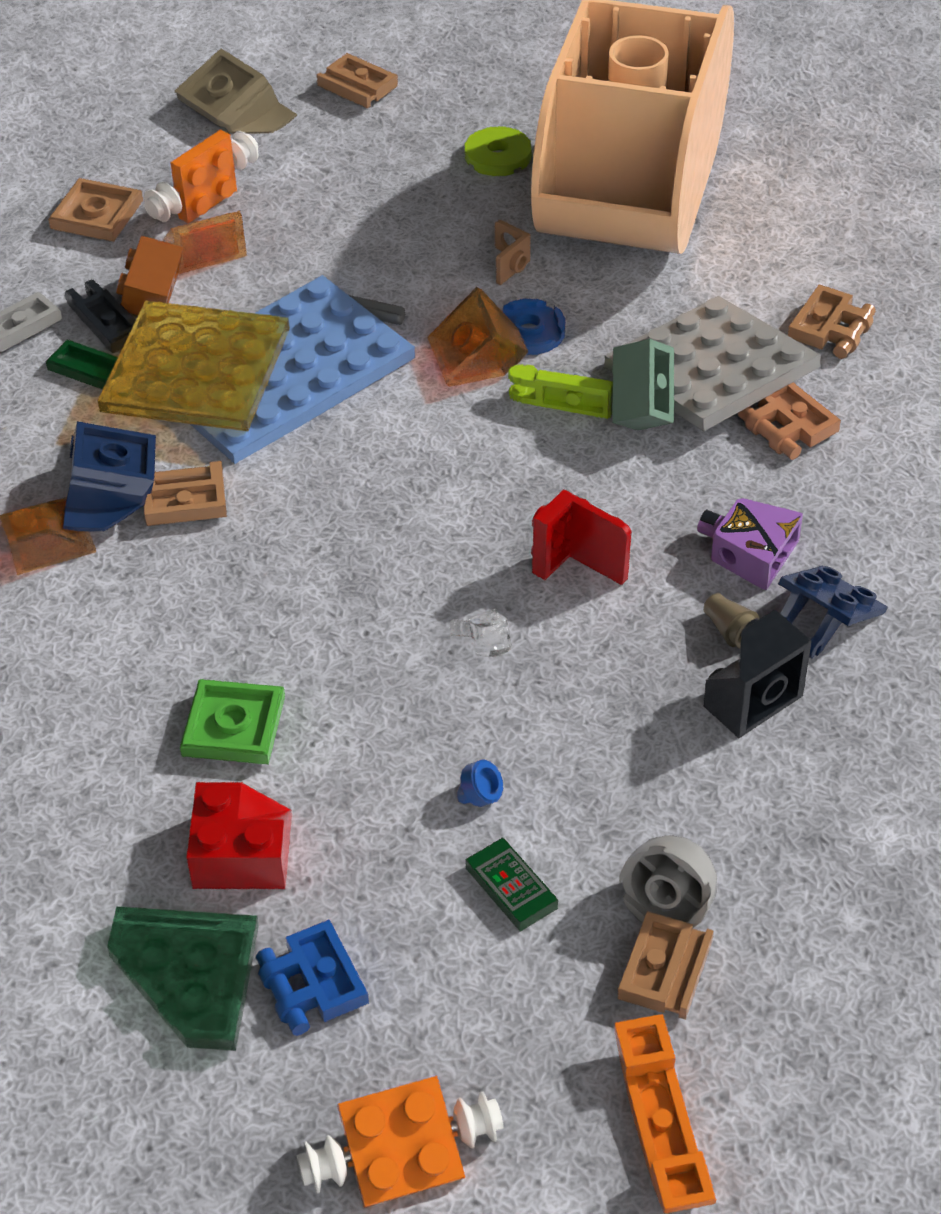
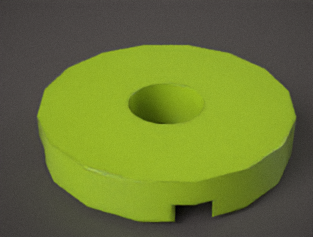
(513, 143)

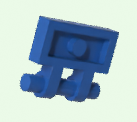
(326, 971)

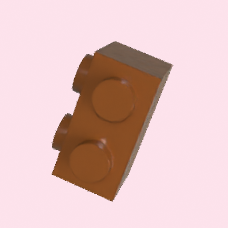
(151, 273)

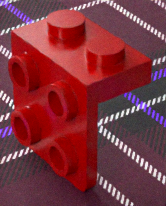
(579, 531)

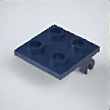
(844, 602)

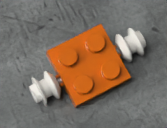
(202, 177)
(400, 1141)

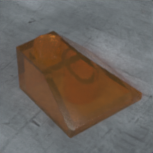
(476, 341)
(38, 538)

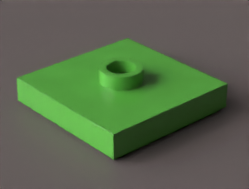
(233, 721)

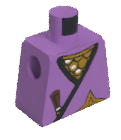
(752, 539)

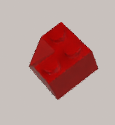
(237, 838)

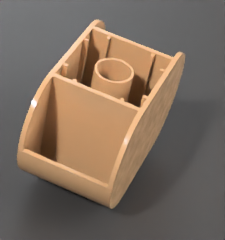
(631, 124)

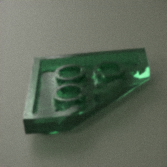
(188, 968)

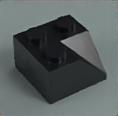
(764, 677)

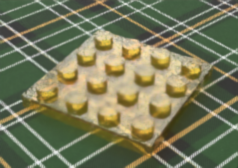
(194, 365)

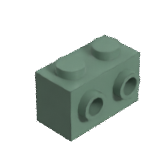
(643, 385)

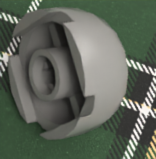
(666, 874)

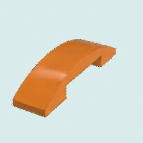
(661, 1115)

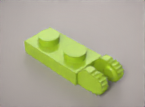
(561, 391)

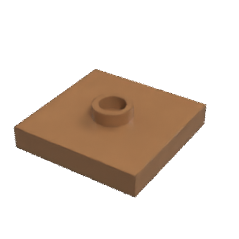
(96, 209)

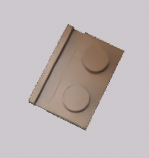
(357, 80)
(665, 965)

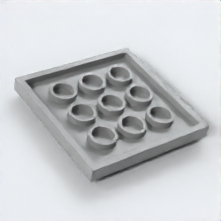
(726, 361)

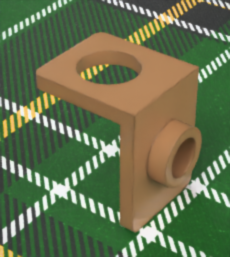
(514, 256)

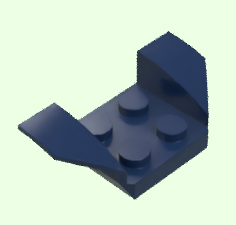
(108, 476)

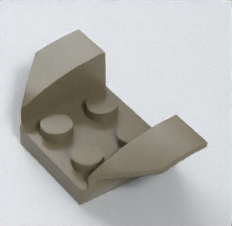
(234, 96)

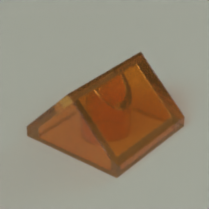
(209, 241)

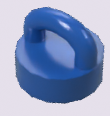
(480, 784)

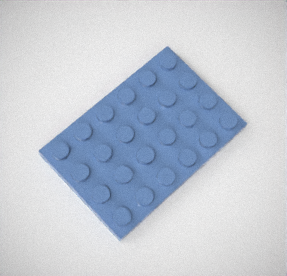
(326, 358)

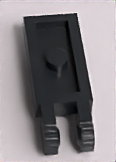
(102, 314)

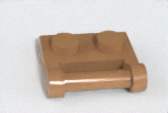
(186, 495)

